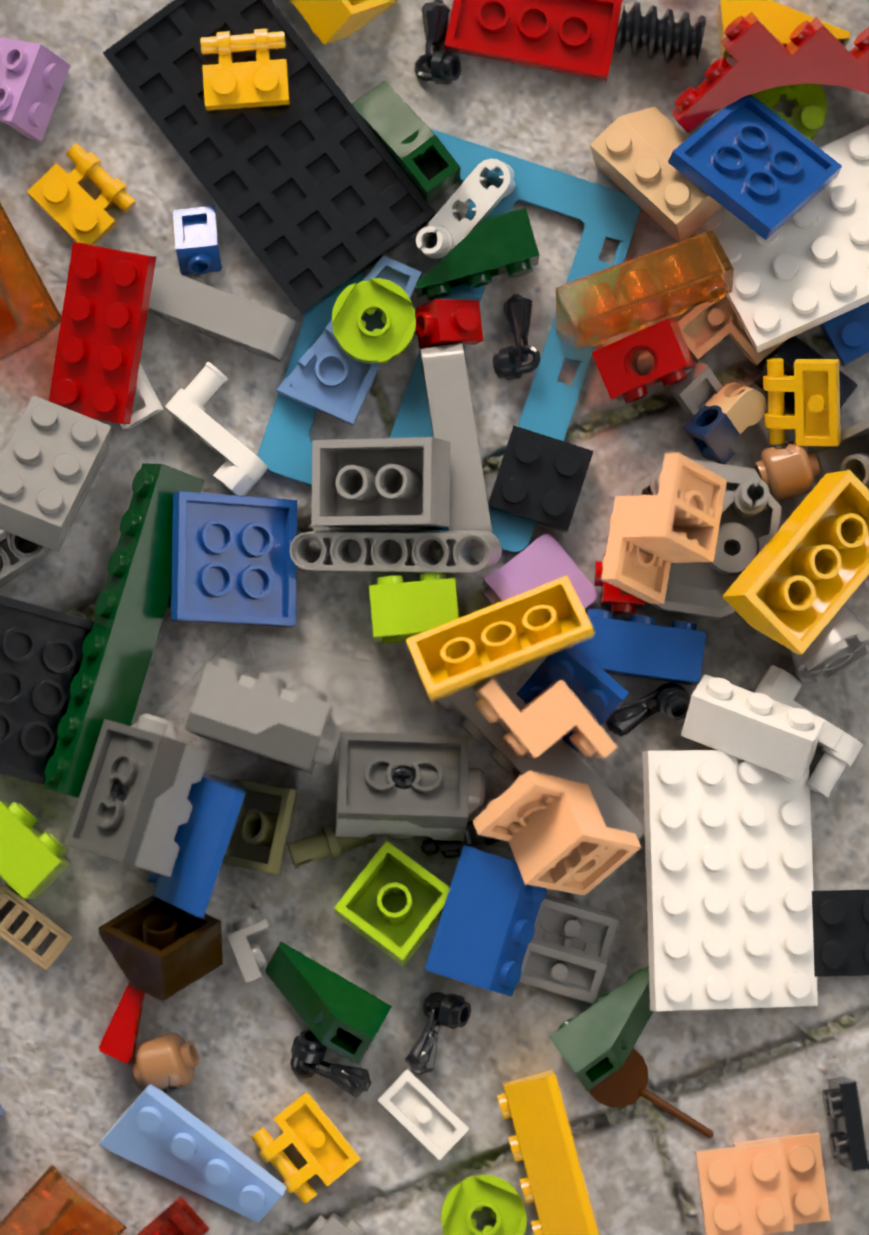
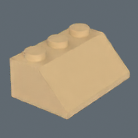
(636, 158)

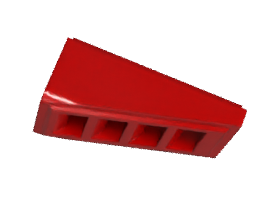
(123, 1028)

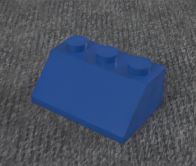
(201, 844)
(485, 923)

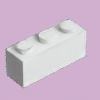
(752, 727)

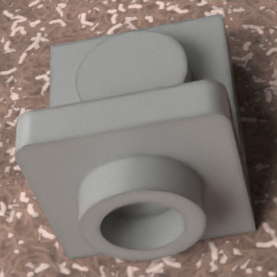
(249, 956)

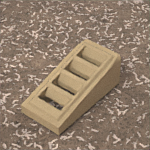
(54, 950)

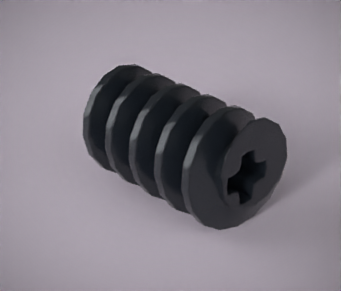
(660, 34)

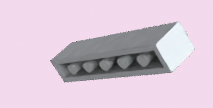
(554, 761)

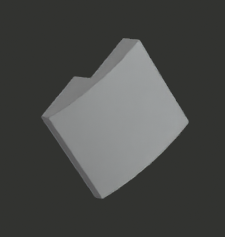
(569, 949)

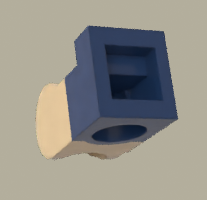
(724, 419)

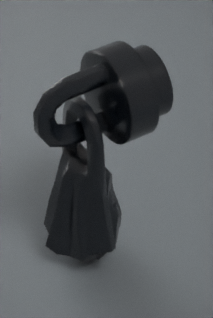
(442, 64)
(509, 360)
(670, 701)
(451, 1013)
(312, 1053)

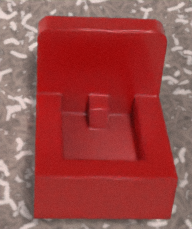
(449, 322)
(611, 594)

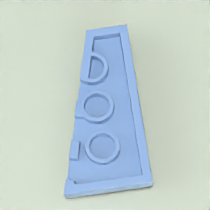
(188, 1152)

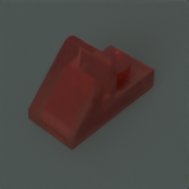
(176, 1220)

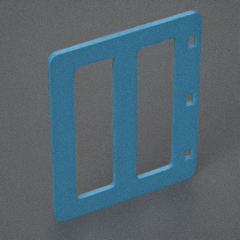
(549, 402)

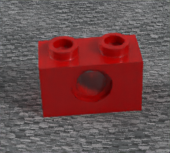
(619, 361)

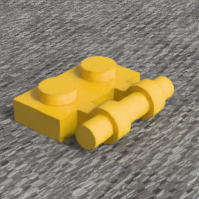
(245, 83)
(72, 206)
(816, 402)
(317, 1141)

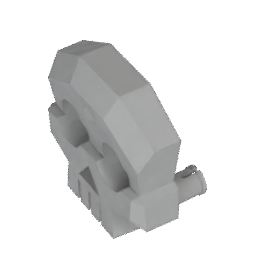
(747, 518)

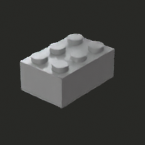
(49, 471)
(381, 483)

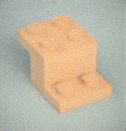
(664, 528)
(543, 721)
(556, 833)
(762, 1185)

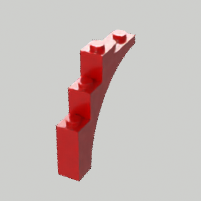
(764, 62)

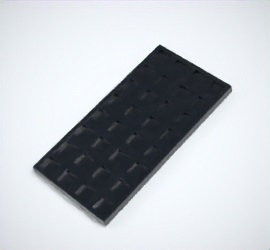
(293, 179)

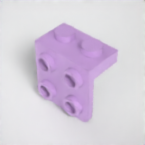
(29, 85)
(535, 566)

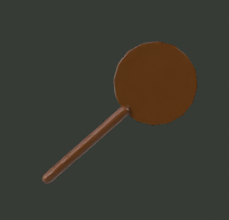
(630, 1084)

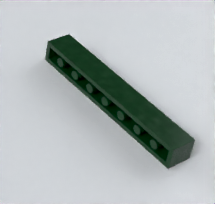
(124, 625)

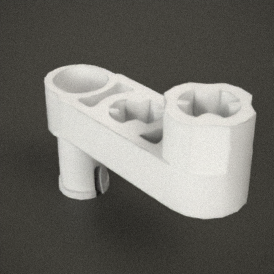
(446, 224)
(241, 465)
(838, 746)

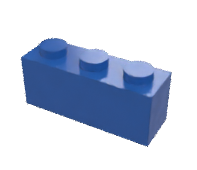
(645, 649)

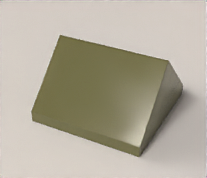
(262, 828)

